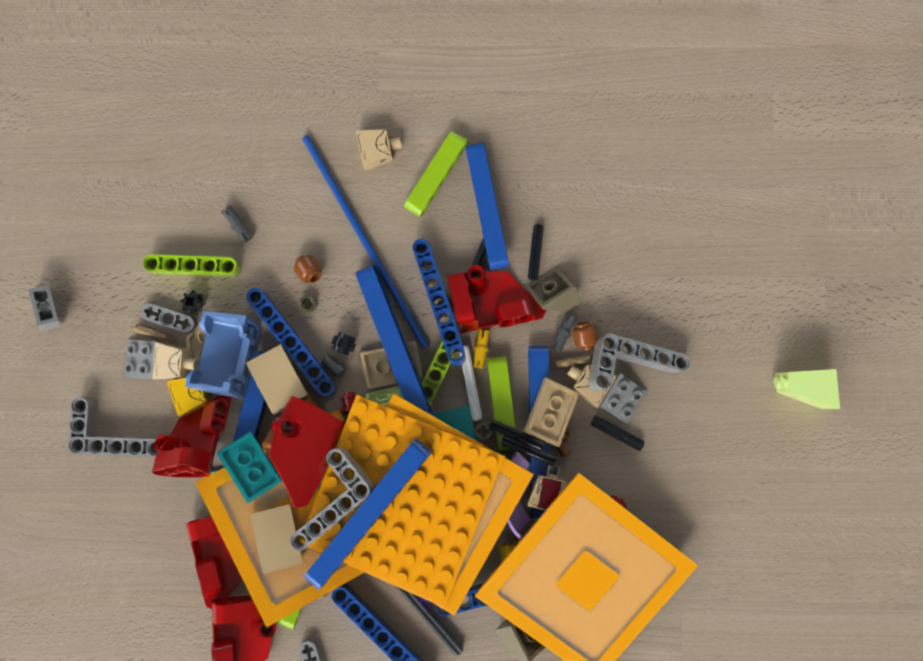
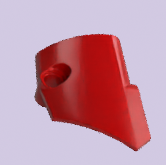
(490, 300)
(193, 442)
(302, 447)
(213, 562)
(238, 630)

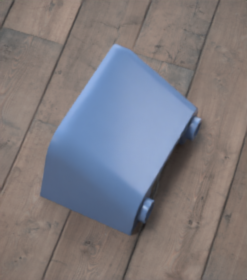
(227, 347)

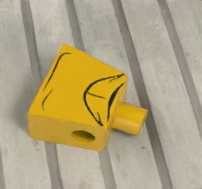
(186, 399)

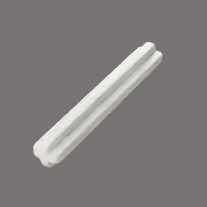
(471, 386)

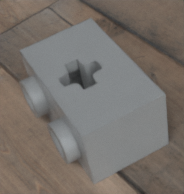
(44, 308)

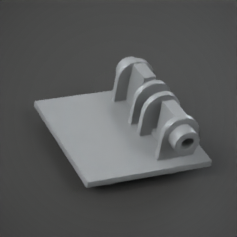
(139, 359)
(623, 398)

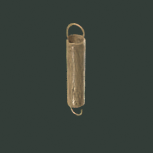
(151, 333)
(572, 361)

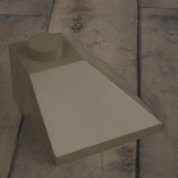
(554, 291)
(518, 641)

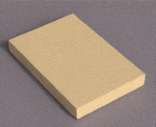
(378, 369)
(276, 378)
(551, 412)
(272, 536)

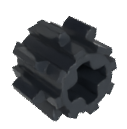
(188, 303)
(343, 343)

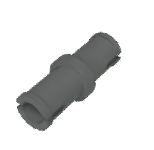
(237, 224)
(563, 333)

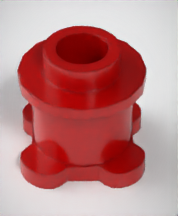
(347, 400)

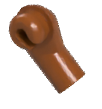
(563, 449)

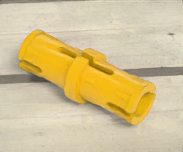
(481, 349)

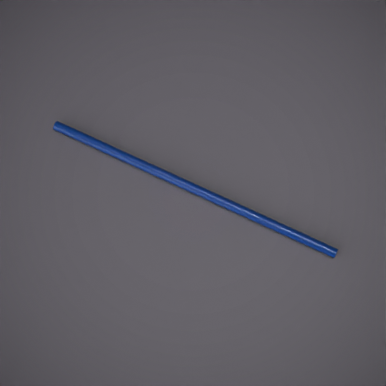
(366, 243)

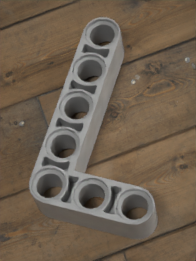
(633, 355)
(90, 442)
(338, 505)

